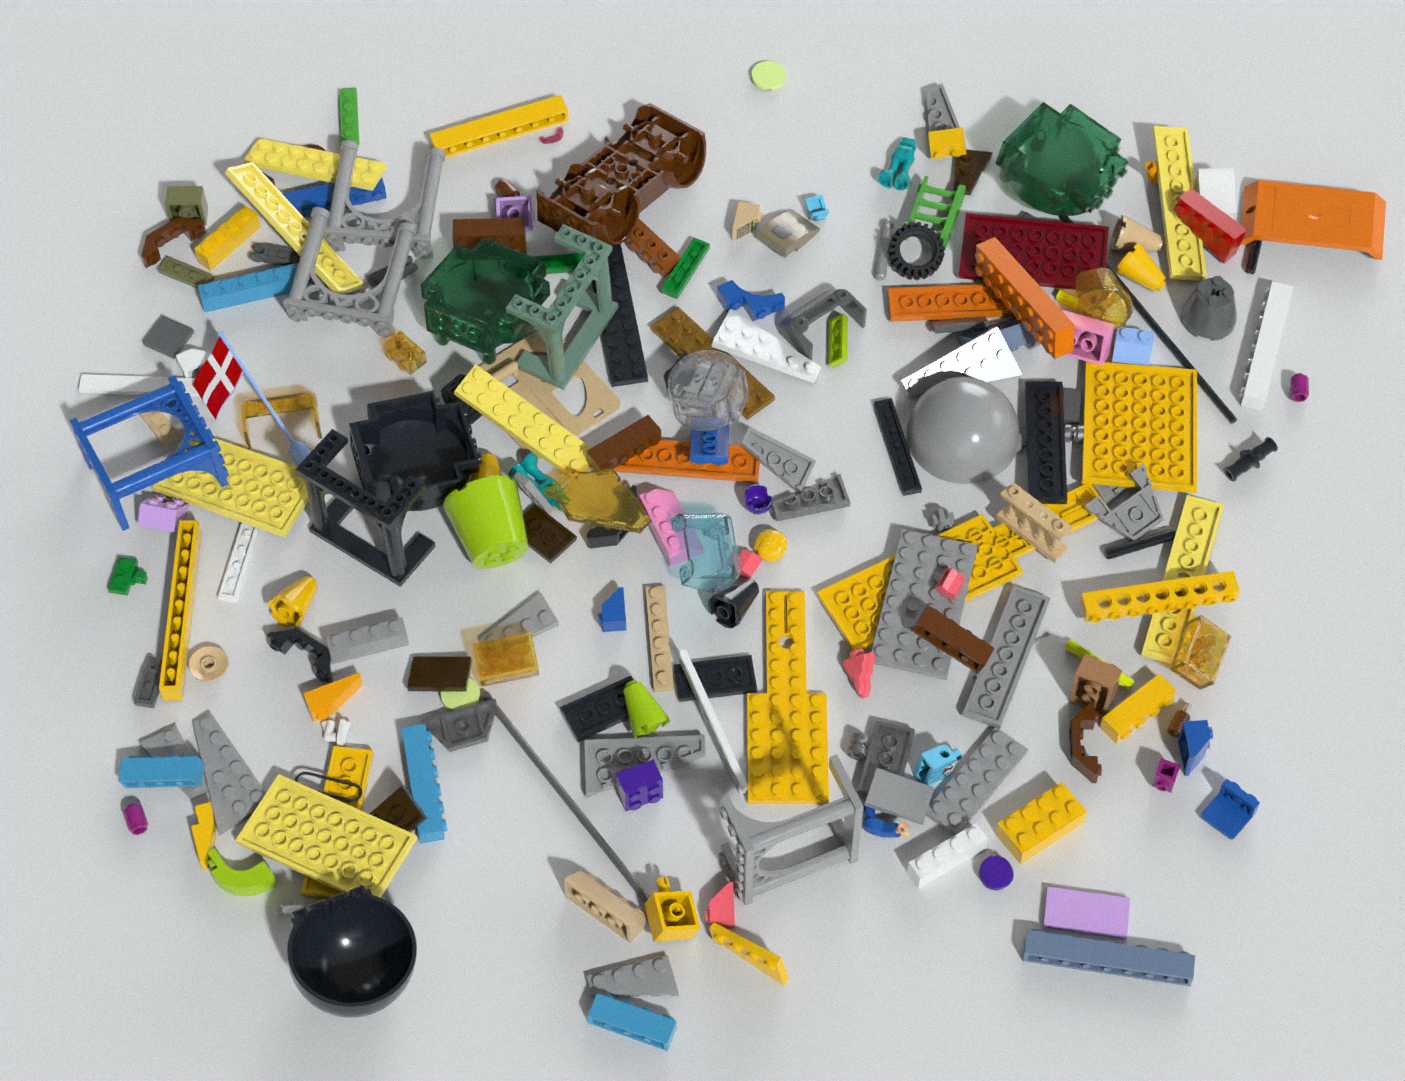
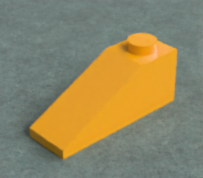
(330, 697)

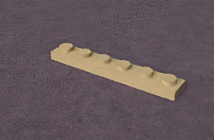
(659, 639)

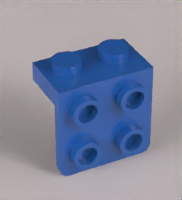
(1230, 809)

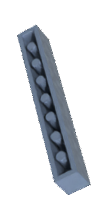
(1109, 957)

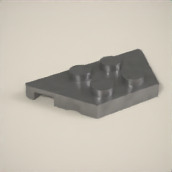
(463, 726)

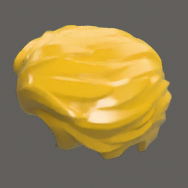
(770, 545)

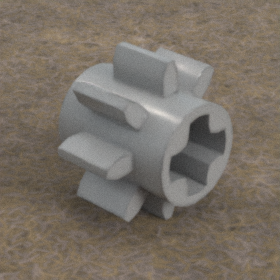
(943, 519)

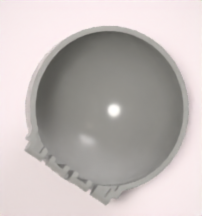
(964, 431)

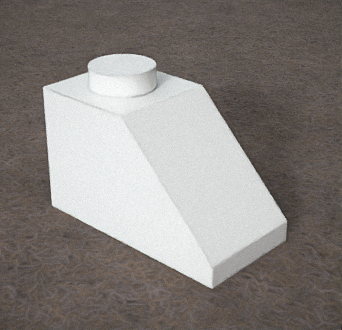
(191, 361)

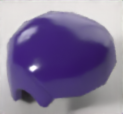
(757, 499)

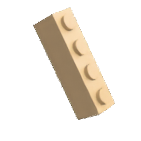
(604, 905)

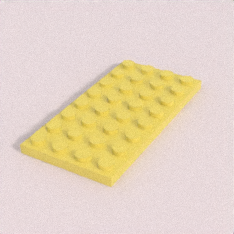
(258, 493)
(325, 838)

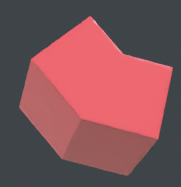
(748, 563)
(950, 583)

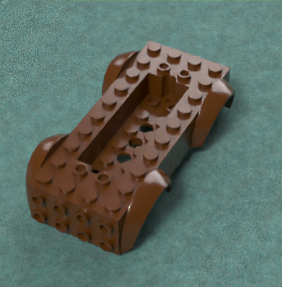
(667, 157)

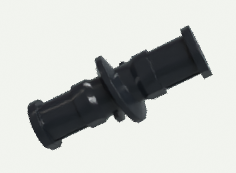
(1250, 458)

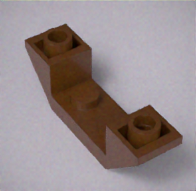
(190, 227)
(1086, 765)

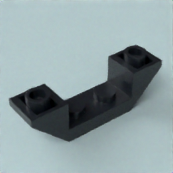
(602, 537)
(285, 639)

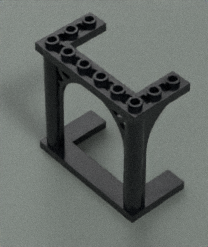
(388, 516)

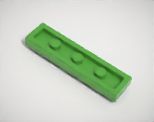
(349, 115)

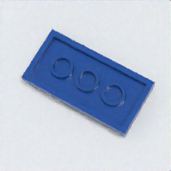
(710, 446)

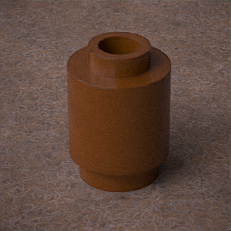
(506, 189)

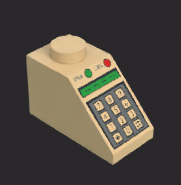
(746, 219)

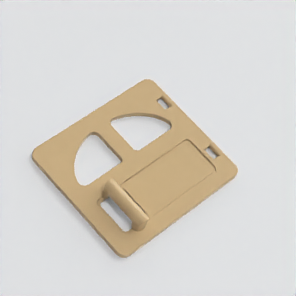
(540, 393)

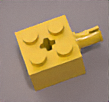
(671, 913)

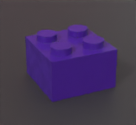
(639, 785)

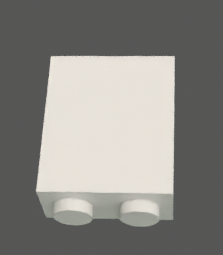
(1218, 188)

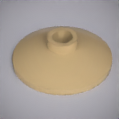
(207, 657)

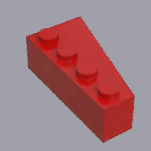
(1210, 224)

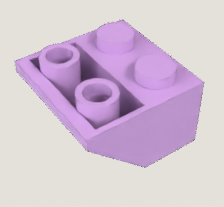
(162, 513)

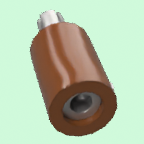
(1177, 721)

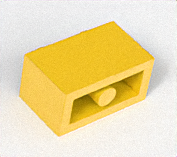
(947, 143)

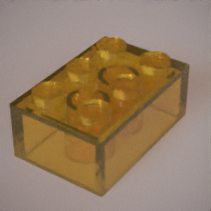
(1200, 652)
(506, 659)

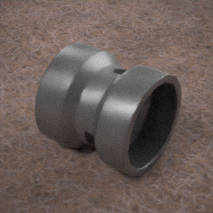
(1078, 433)
(858, 746)

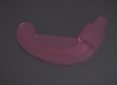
(552, 139)

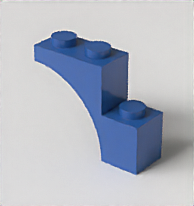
(756, 306)

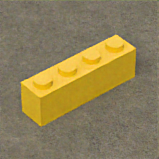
(227, 238)
(1138, 708)

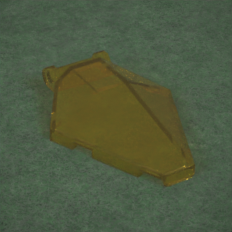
(598, 500)

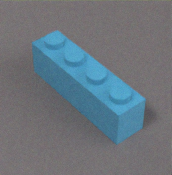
(161, 771)
(632, 1021)

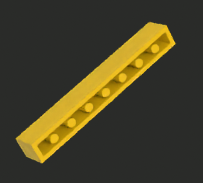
(500, 126)

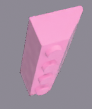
(661, 508)

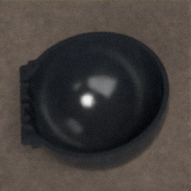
(351, 953)

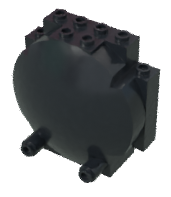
(414, 439)

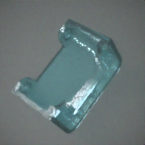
(710, 551)

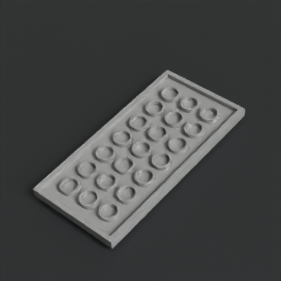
(910, 590)

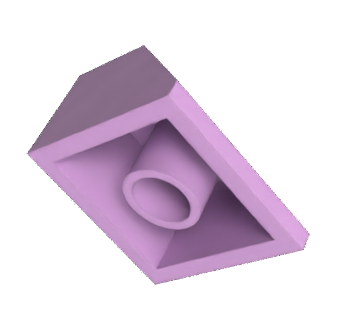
(517, 208)

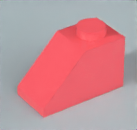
(722, 908)

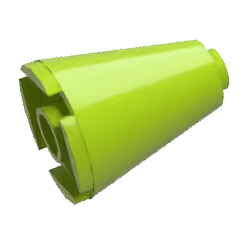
(643, 710)

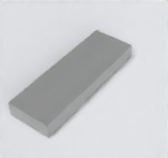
(533, 492)

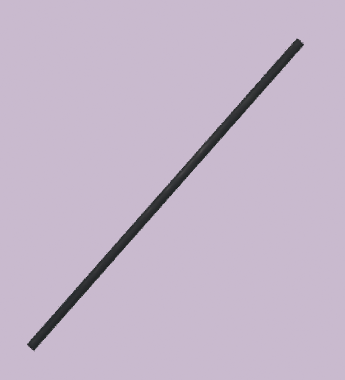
(1170, 344)

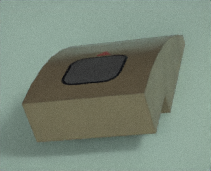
(787, 232)

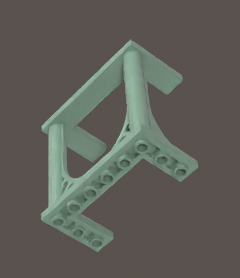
(551, 321)

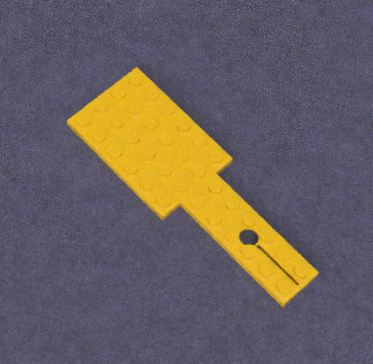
(787, 724)

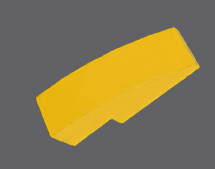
(204, 832)

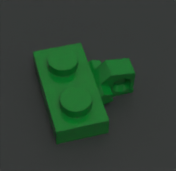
(125, 575)

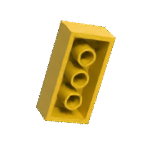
(1040, 822)

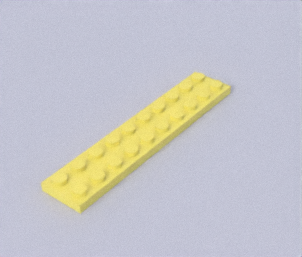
(1174, 179)
(292, 226)
(1187, 559)

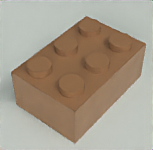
(1095, 683)

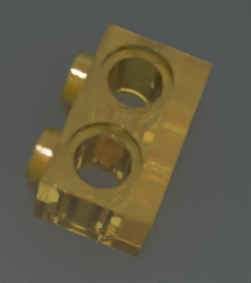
(402, 349)

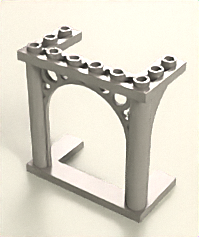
(758, 837)

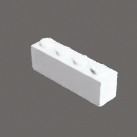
(947, 855)

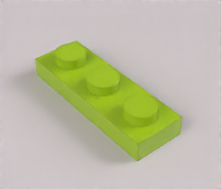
(838, 340)

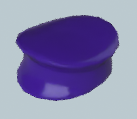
(996, 872)

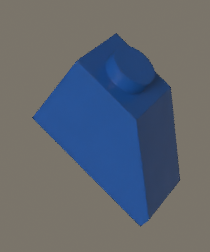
(613, 612)

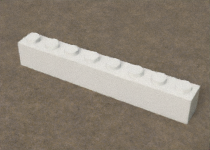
(1267, 346)

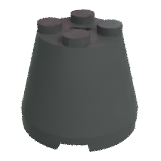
(1210, 309)

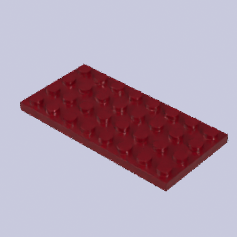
(1046, 249)

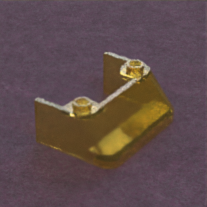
(281, 404)

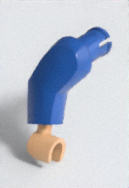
(880, 828)

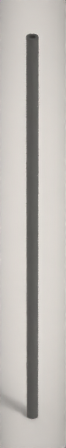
(569, 801)

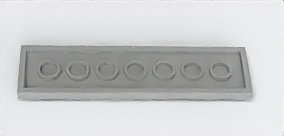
(1012, 646)

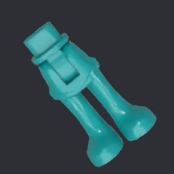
(902, 156)
(529, 466)

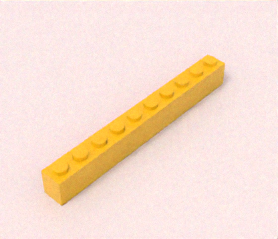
(180, 611)

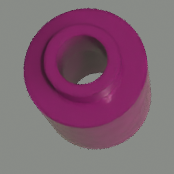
(1299, 387)
(135, 819)

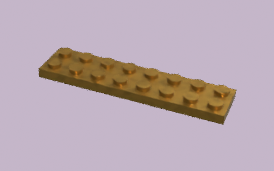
(685, 335)

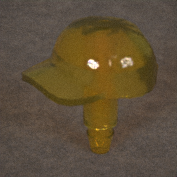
(1102, 297)

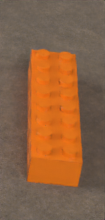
(1024, 298)

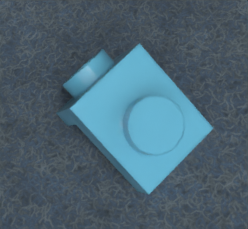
(816, 208)

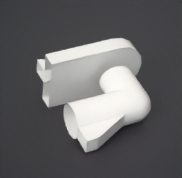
(341, 736)

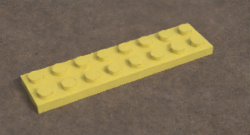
(312, 163)
(522, 420)

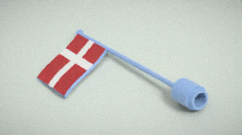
(220, 378)

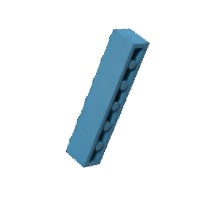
(248, 288)
(422, 781)

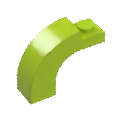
(240, 883)

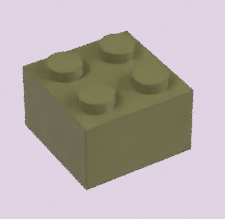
(186, 203)

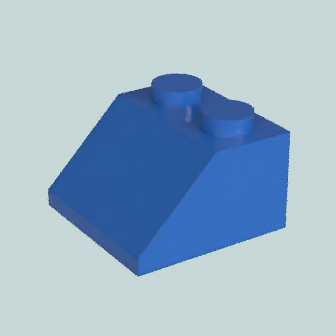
(1193, 743)

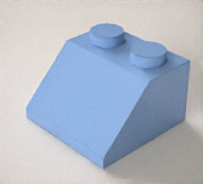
(1132, 346)

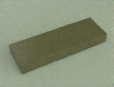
(184, 273)

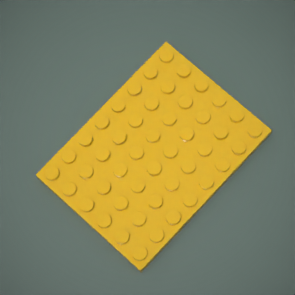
(1139, 419)

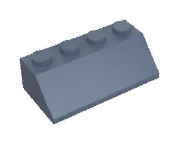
(1011, 330)

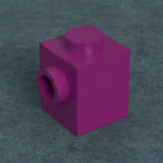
(1166, 775)

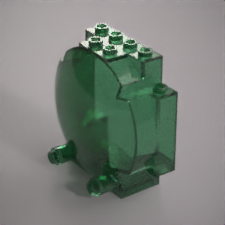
(1061, 161)
(471, 295)

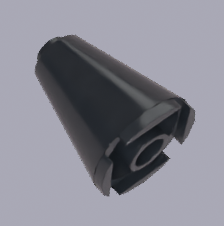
(733, 603)

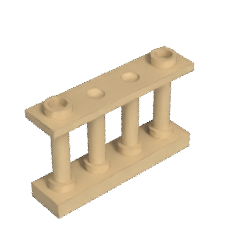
(1034, 522)

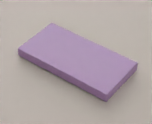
(1086, 912)

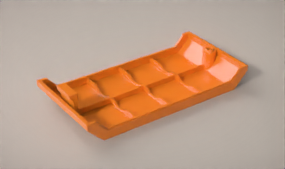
(1314, 216)

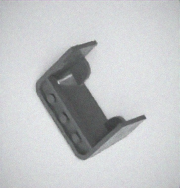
(797, 322)

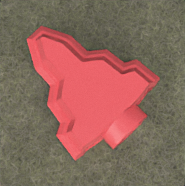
(860, 669)

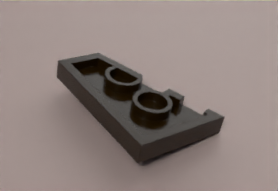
(969, 169)

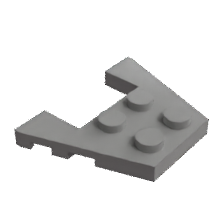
(1134, 515)

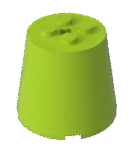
(489, 521)

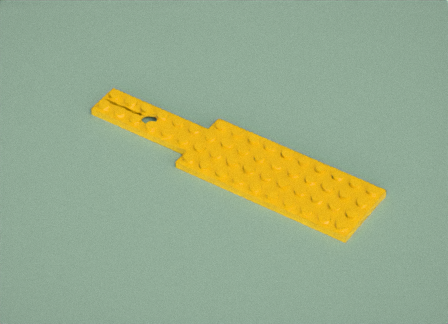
(859, 599)

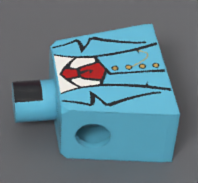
(936, 764)

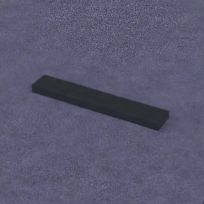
(897, 447)

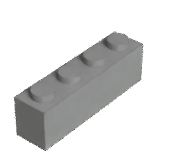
(367, 640)

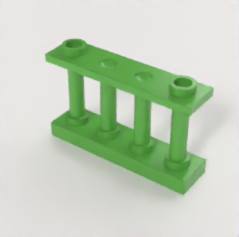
(952, 209)

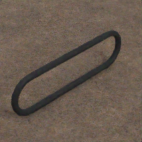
(335, 780)

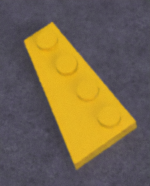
(749, 951)

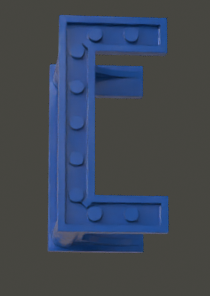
(196, 458)

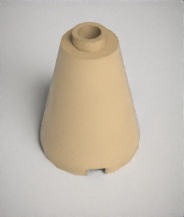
(1129, 233)

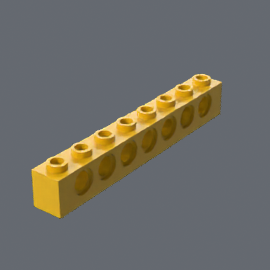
(1167, 590)

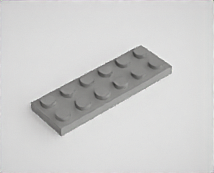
(976, 781)

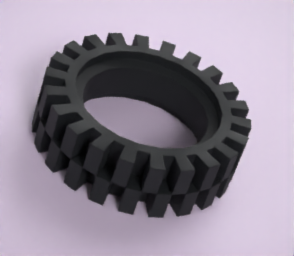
(918, 231)

